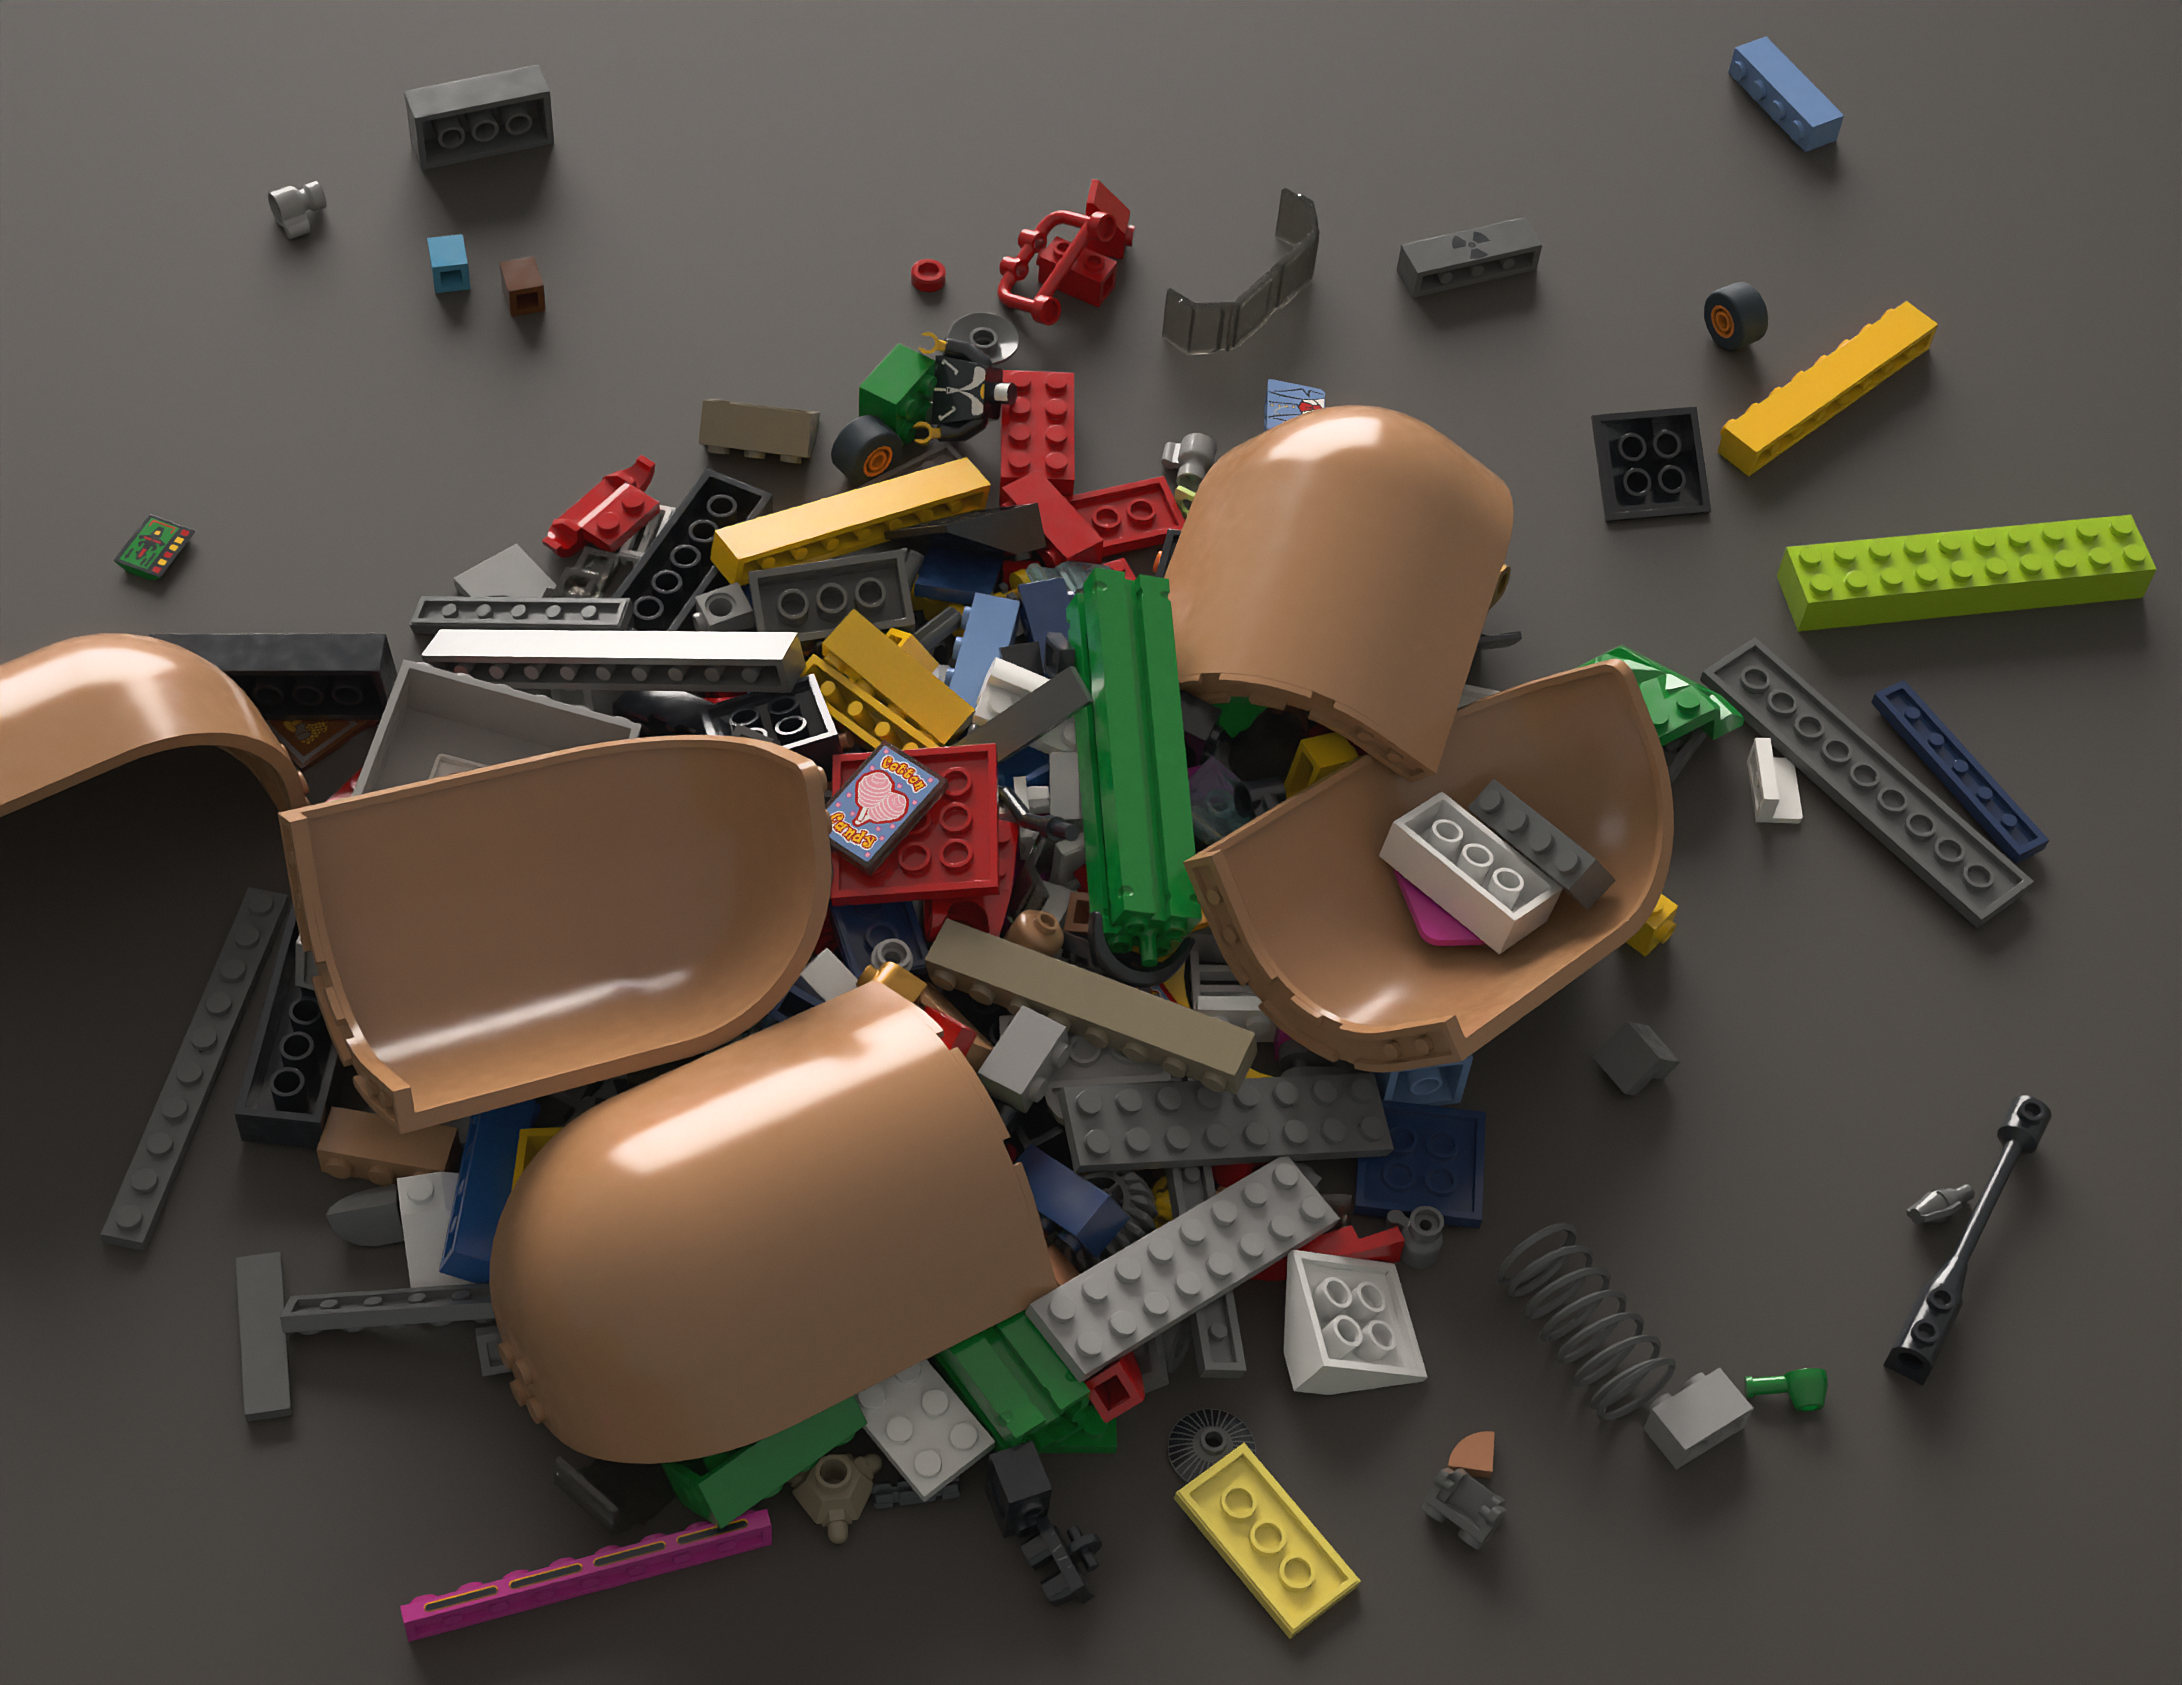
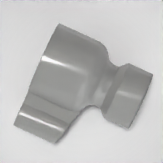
(291, 204)
(1192, 458)

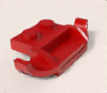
(607, 512)

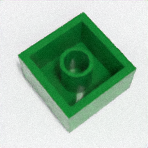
(900, 391)

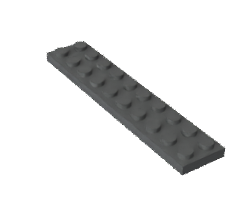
(1868, 783)

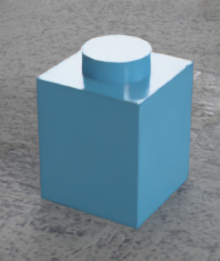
(448, 263)

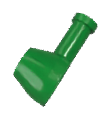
(1804, 1387)

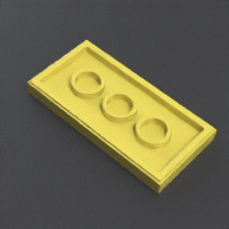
(1267, 1540)

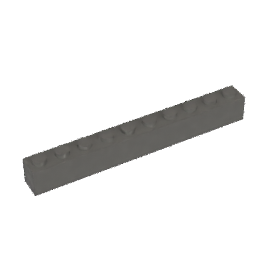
(622, 659)

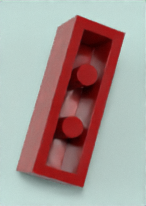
(1065, 530)

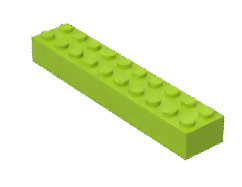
(1965, 572)

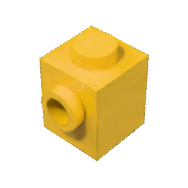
(1657, 927)

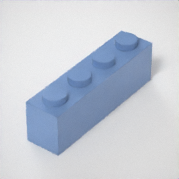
(1786, 94)
(988, 626)

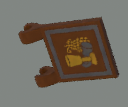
(315, 739)

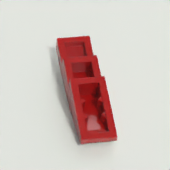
(1344, 1242)

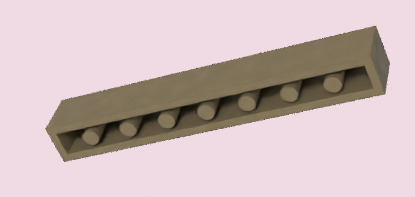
(1092, 1006)

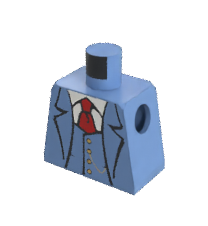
(1289, 400)

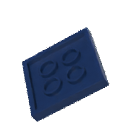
(1432, 1164)

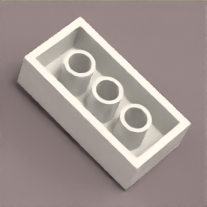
(1470, 872)

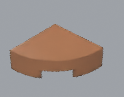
(1474, 1454)

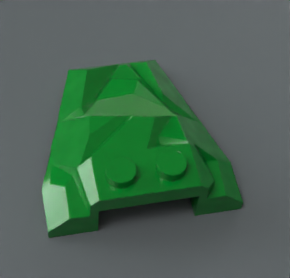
(1675, 701)

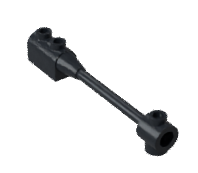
(1941, 1297)

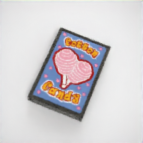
(881, 806)

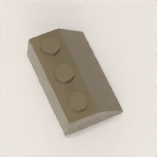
(758, 429)

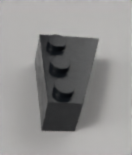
(662, 712)

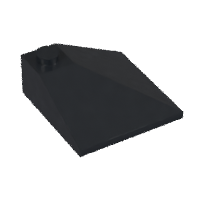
(1651, 464)
(987, 532)
(792, 719)

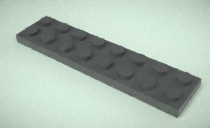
(1193, 1126)

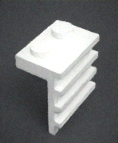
(1228, 1002)

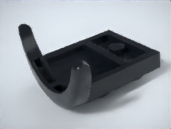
(1120, 967)

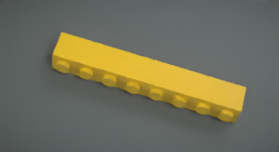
(1826, 388)
(847, 520)

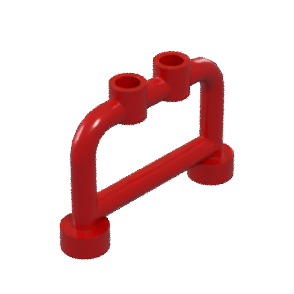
(1044, 307)

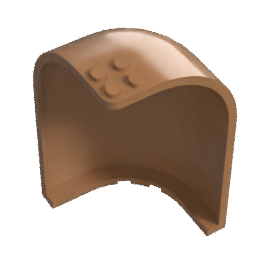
(1342, 577)
(118, 699)
(558, 916)
(1326, 930)
(762, 1236)

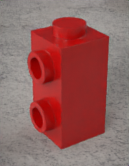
(1089, 278)

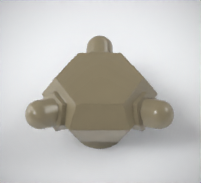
(836, 1490)

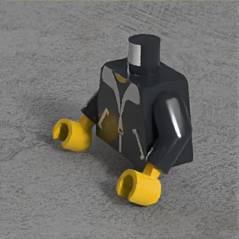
(965, 393)

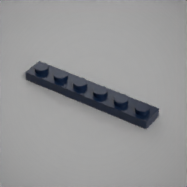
(1960, 771)

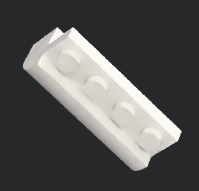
(1007, 685)

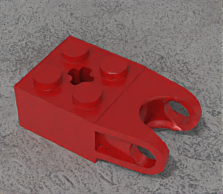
(979, 912)

